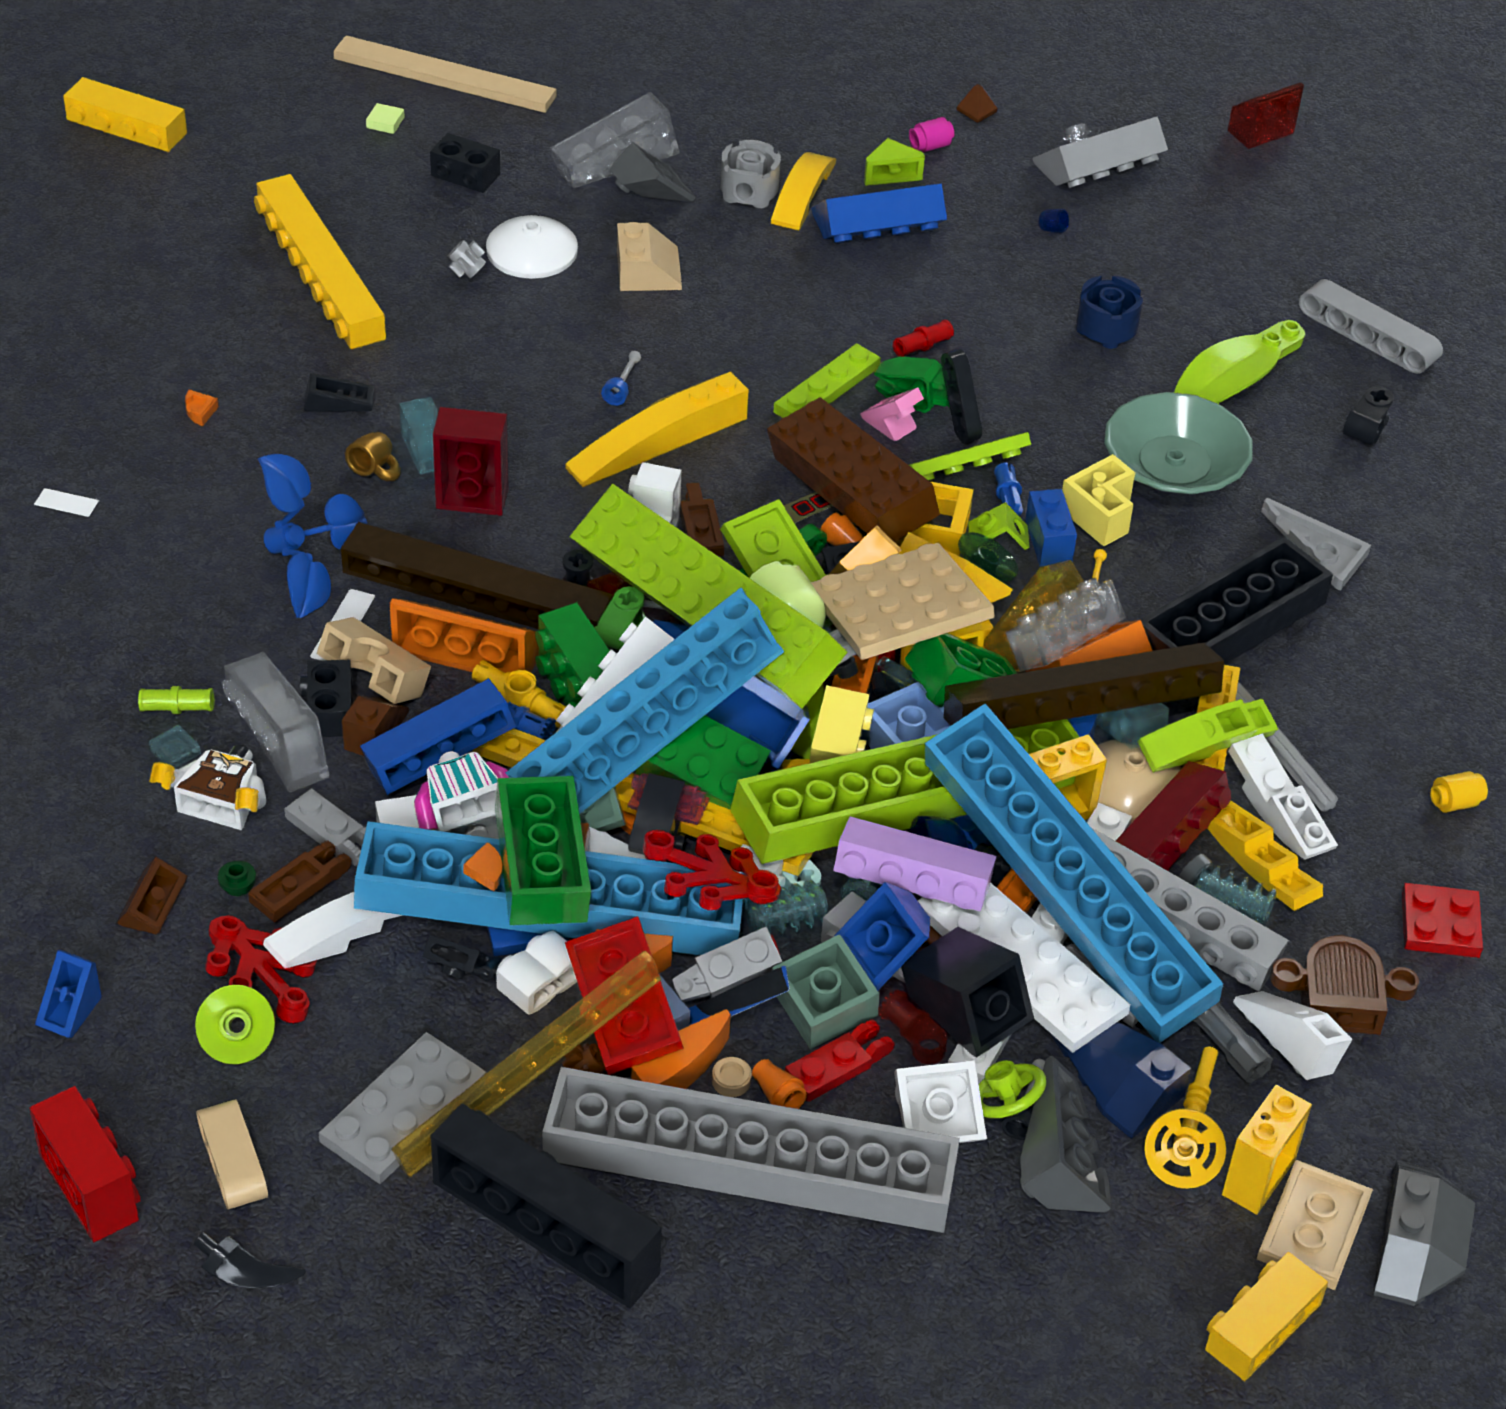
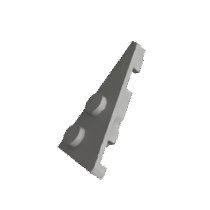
(1328, 546)

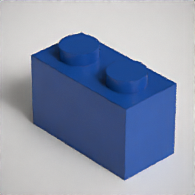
(1050, 526)

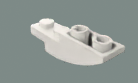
(1278, 801)

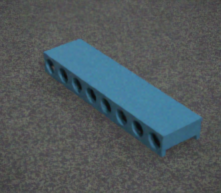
(657, 701)

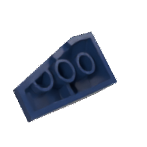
(1129, 1076)

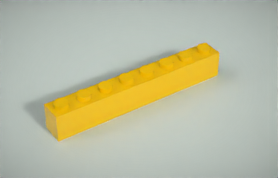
(320, 262)

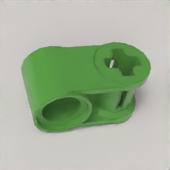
(619, 614)

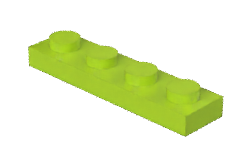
(831, 380)
(978, 454)

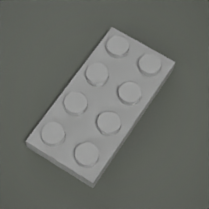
(397, 1104)

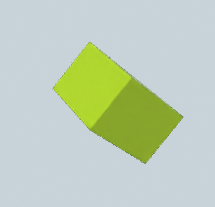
(893, 164)

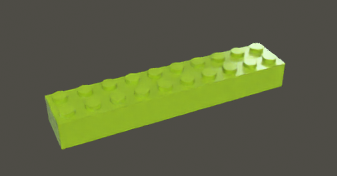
(694, 580)
(889, 785)

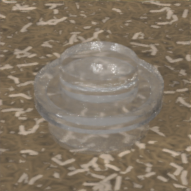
(1076, 132)

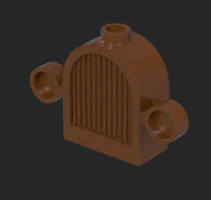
(1346, 982)

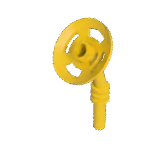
(1187, 1135)

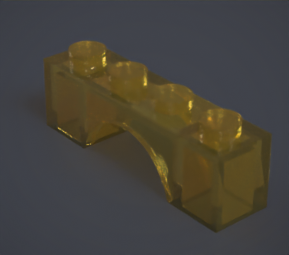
(1041, 589)

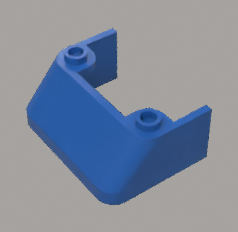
(763, 717)

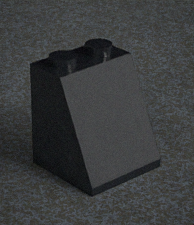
(970, 988)

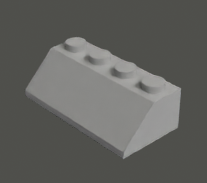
(1103, 152)

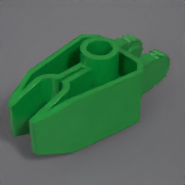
(907, 373)

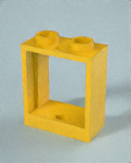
(953, 502)
(1080, 759)
(1266, 1149)

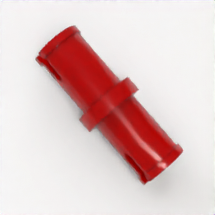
(923, 338)

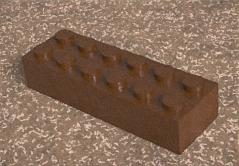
(853, 470)

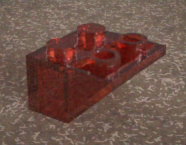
(1266, 116)

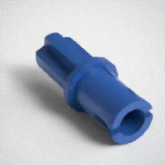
(1008, 487)

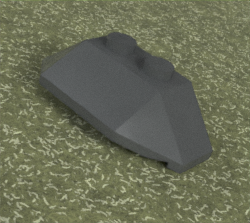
(1423, 1235)

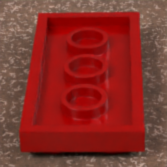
(647, 1024)

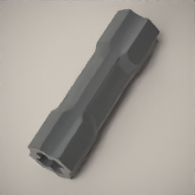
(1241, 1050)

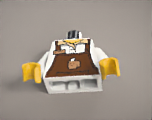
(215, 786)

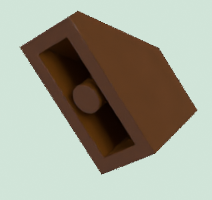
(368, 719)

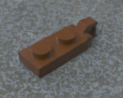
(701, 520)

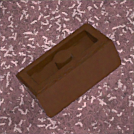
(152, 897)

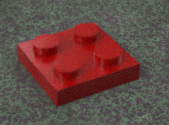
(1442, 920)

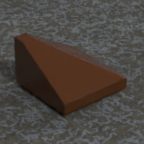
(977, 104)

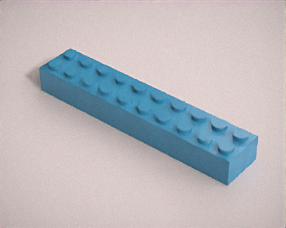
(1073, 873)
(423, 877)

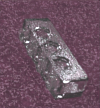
(1065, 623)

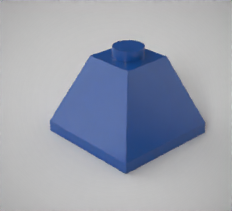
(886, 932)

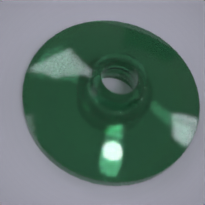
(988, 556)

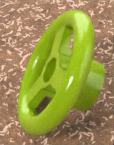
(1006, 1081)

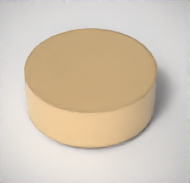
(731, 1076)

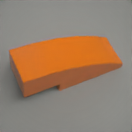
(683, 1067)

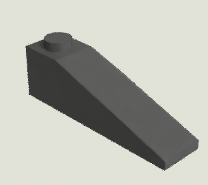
(1059, 1151)

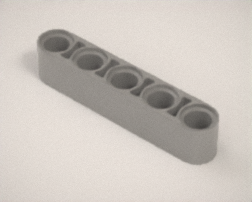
(1371, 326)

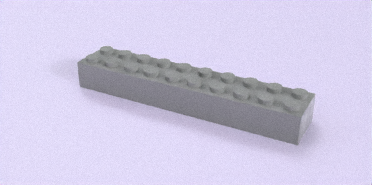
(751, 1149)

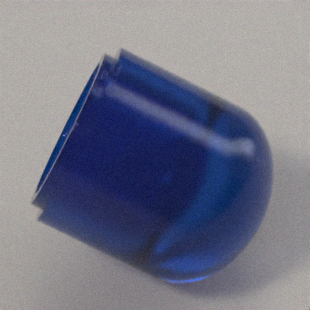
(1054, 220)

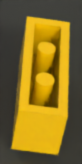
(1265, 1315)

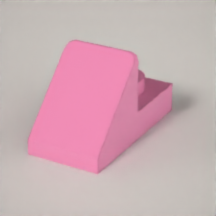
(893, 414)

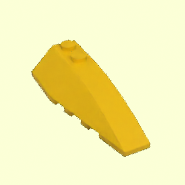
(663, 427)

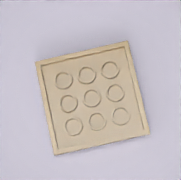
(902, 600)

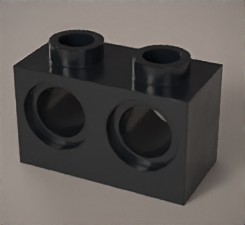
(465, 162)
(328, 693)

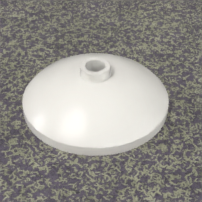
(531, 247)

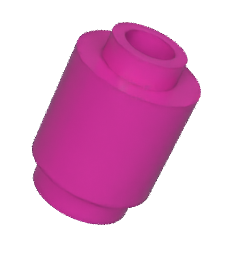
(931, 134)

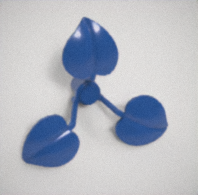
(286, 486)

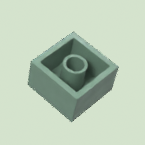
(827, 992)

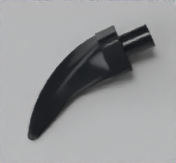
(239, 1268)

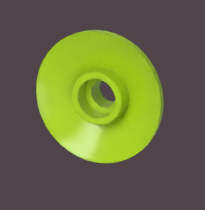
(215, 1021)

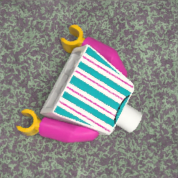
(457, 792)

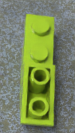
(1205, 733)

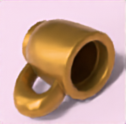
(369, 454)

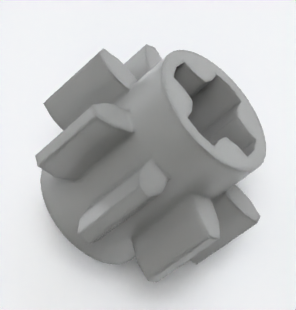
(466, 259)

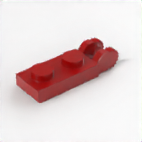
(840, 1060)

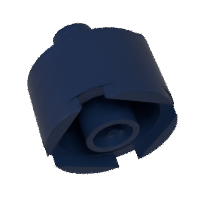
(1109, 310)

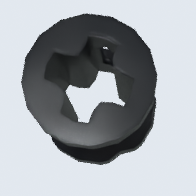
(572, 567)

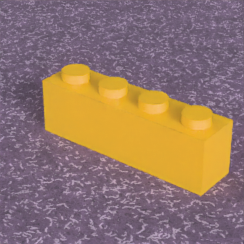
(125, 114)

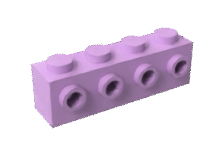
(914, 863)

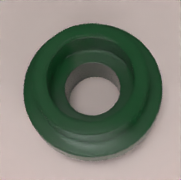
(237, 877)

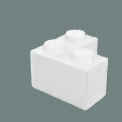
(658, 490)

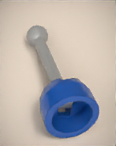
(618, 383)

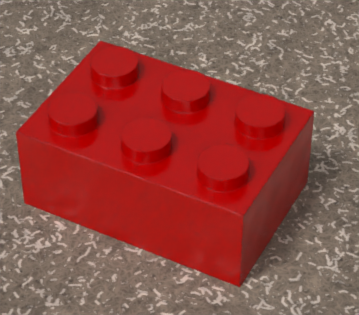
(86, 1163)

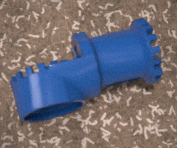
(531, 723)

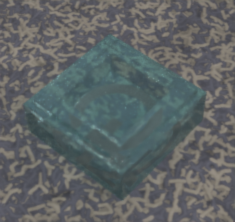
(174, 746)

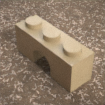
(394, 670)

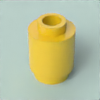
(1458, 791)

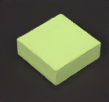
(385, 118)

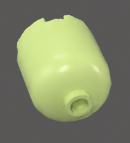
(793, 588)

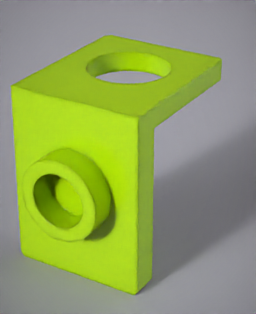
(998, 521)

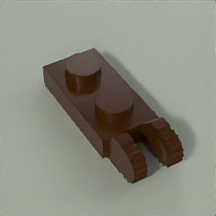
(298, 880)

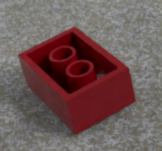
(471, 461)

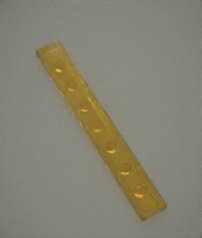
(536, 1055)

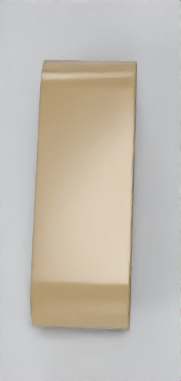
(232, 1154)

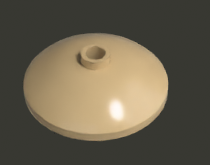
(1128, 779)

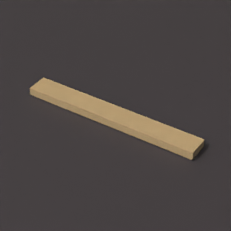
(445, 74)

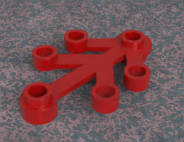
(755, 884)
(231, 934)

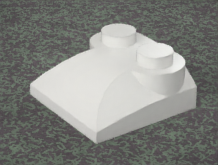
(941, 1100)

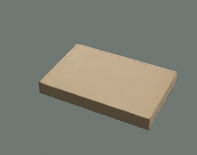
(1316, 1221)

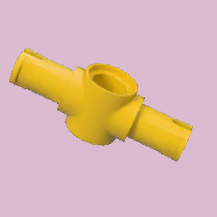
(519, 689)

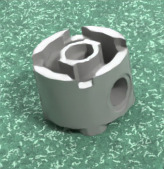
(750, 173)

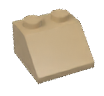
(646, 259)

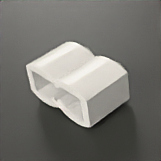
(537, 973)

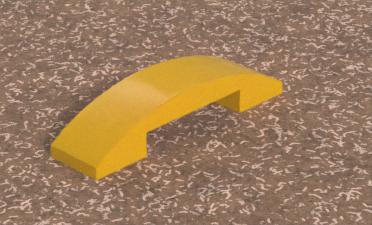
(800, 188)

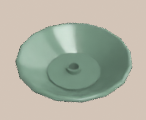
(1179, 442)

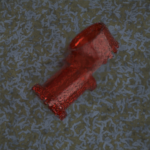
(914, 1026)

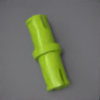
(176, 699)

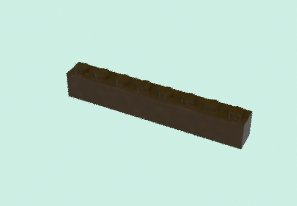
(463, 577)
(1090, 686)

